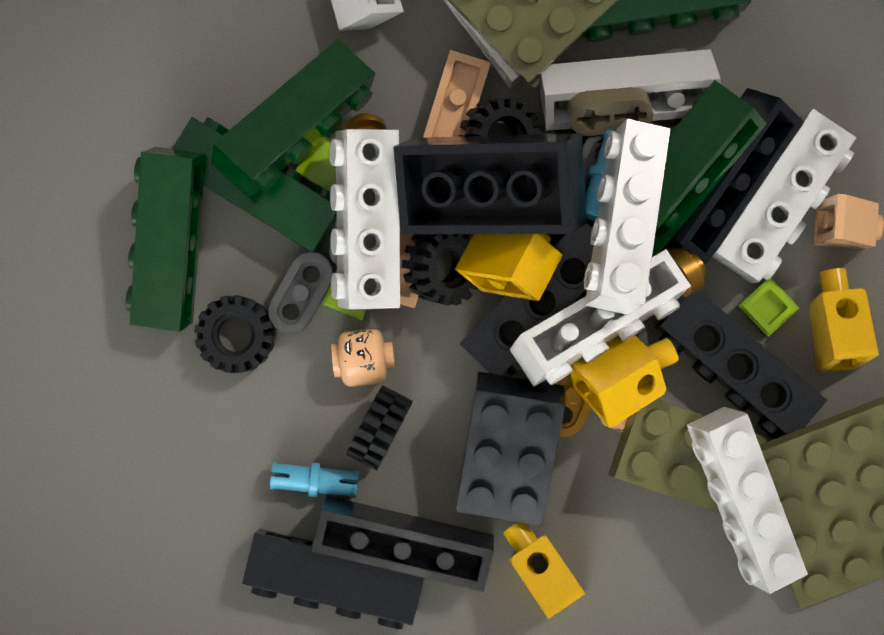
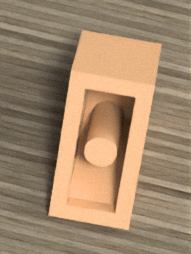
(847, 223)

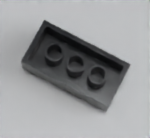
(491, 184)

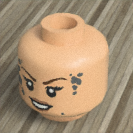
(362, 357)

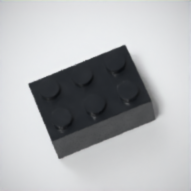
(510, 448)

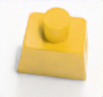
(841, 325)
(623, 377)
(551, 589)

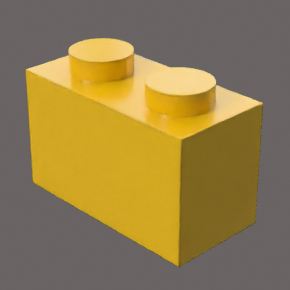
(510, 264)

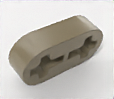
(609, 109)

